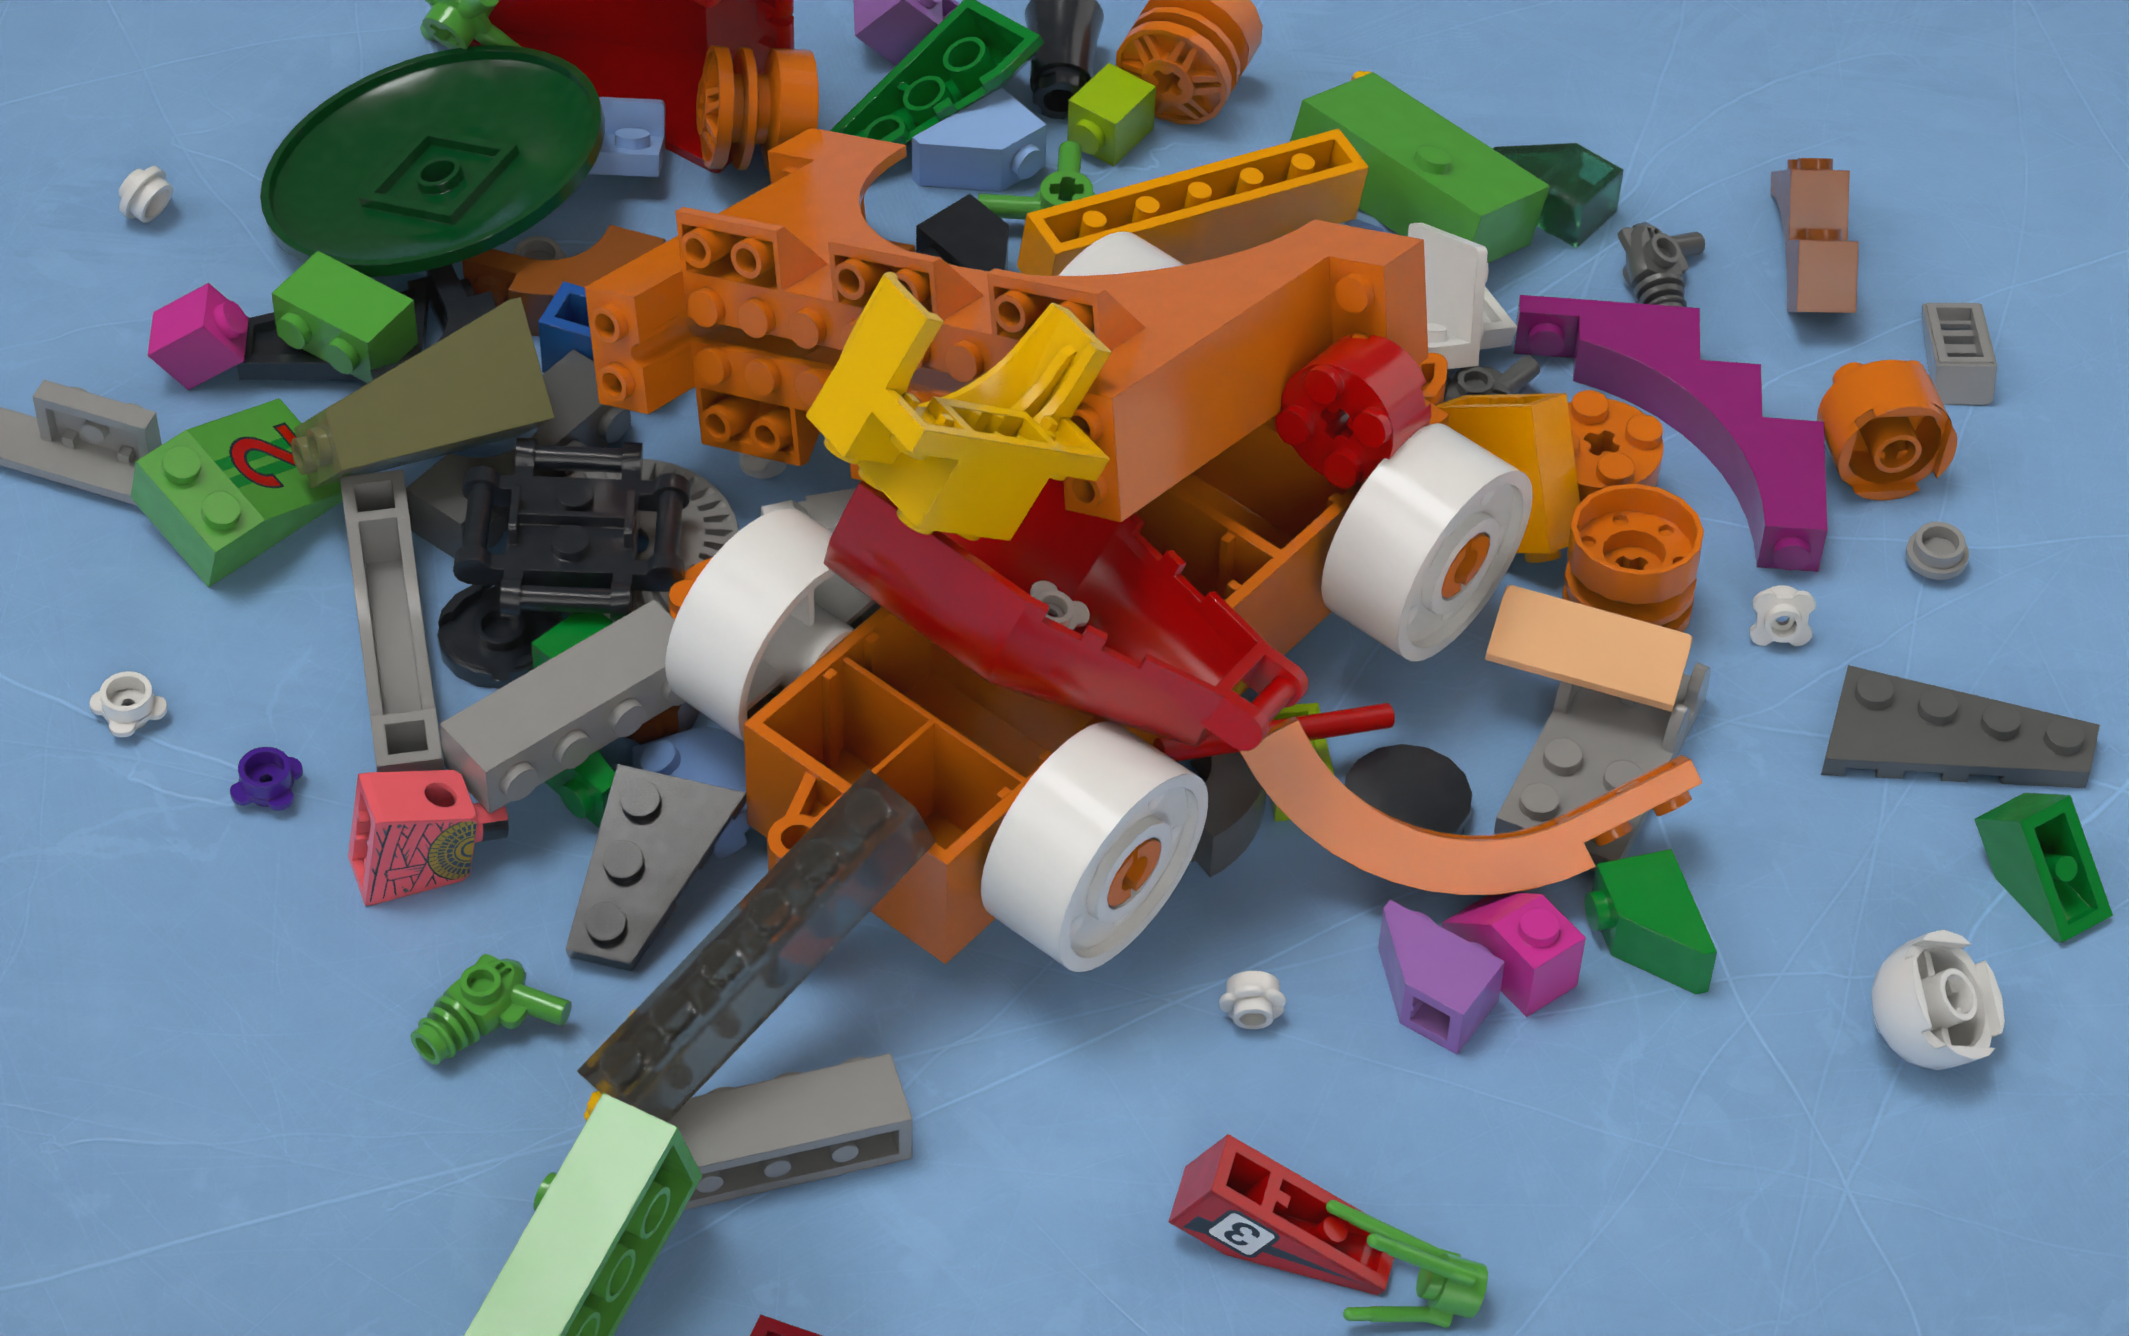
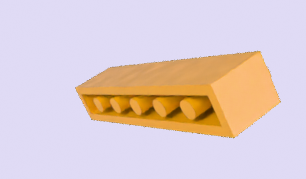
(1208, 207)

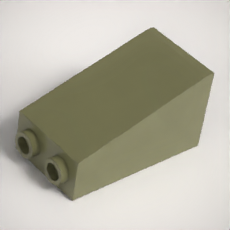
(444, 400)

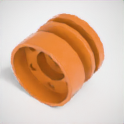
(1191, 54)
(751, 108)
(1635, 554)

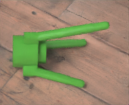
(1444, 1278)

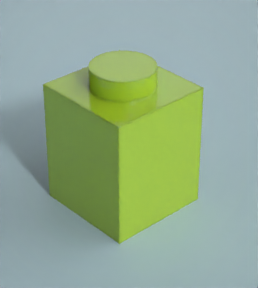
(1111, 114)

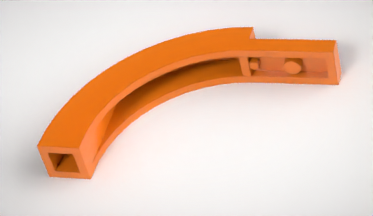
(1450, 862)

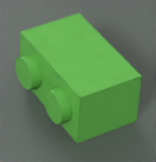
(344, 317)

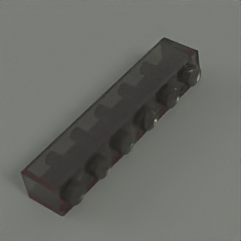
(761, 950)

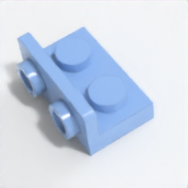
(632, 137)

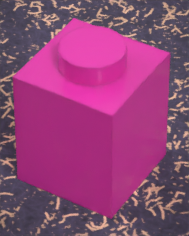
(198, 336)

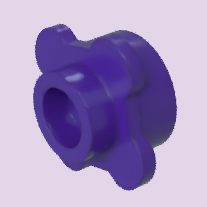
(257, 769)

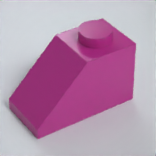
(1532, 938)

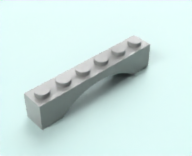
(391, 623)

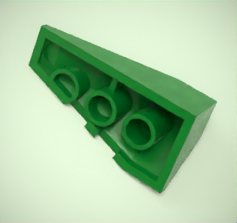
(946, 72)

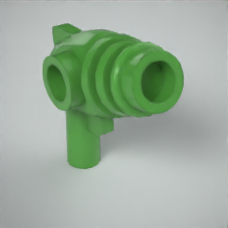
(480, 1002)

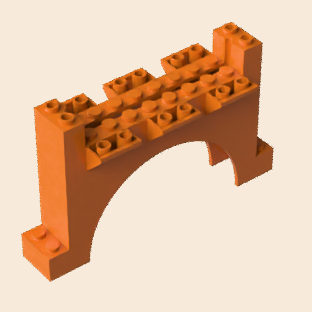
(771, 287)

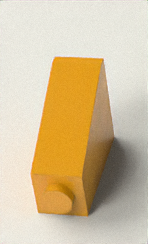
(1536, 439)

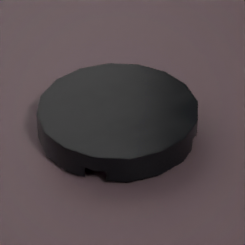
(482, 643)
(1413, 787)

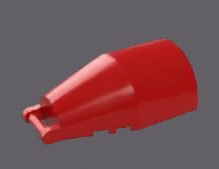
(1145, 658)

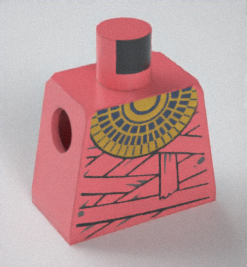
(416, 832)

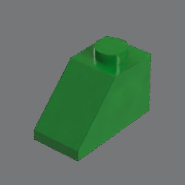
(2045, 862)
(1652, 919)

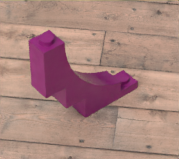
(1655, 363)

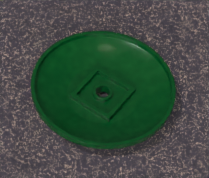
(434, 159)

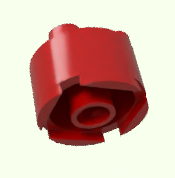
(1353, 407)

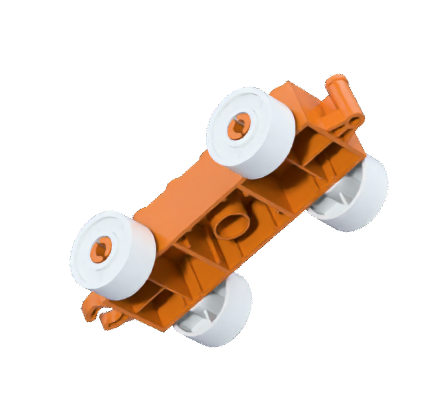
(1033, 806)

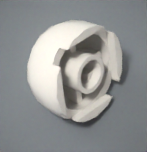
(1937, 1002)

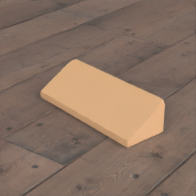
(1589, 647)

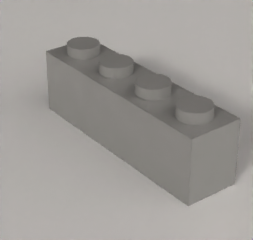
(562, 709)
(796, 1128)

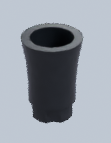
(1068, 52)

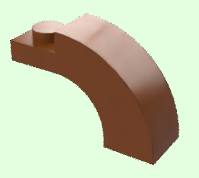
(538, 280)

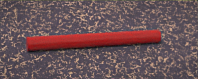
(1314, 725)

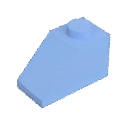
(981, 146)

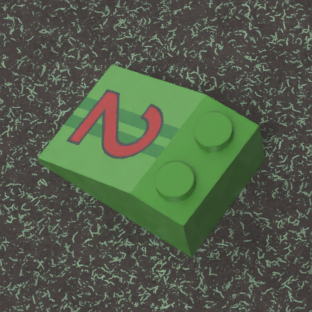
(229, 489)

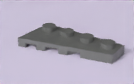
(1929, 728)

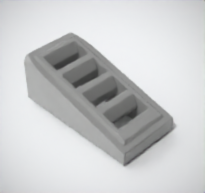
(1959, 360)

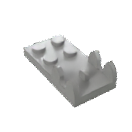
(1594, 747)

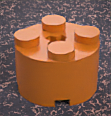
(1886, 428)
(1613, 443)

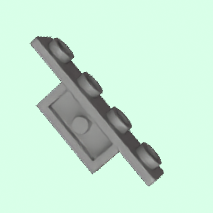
(79, 440)

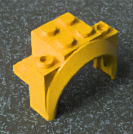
(973, 455)

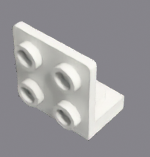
(1454, 294)

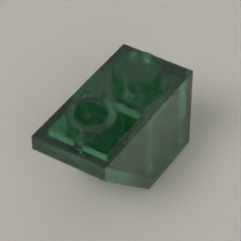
(1581, 190)

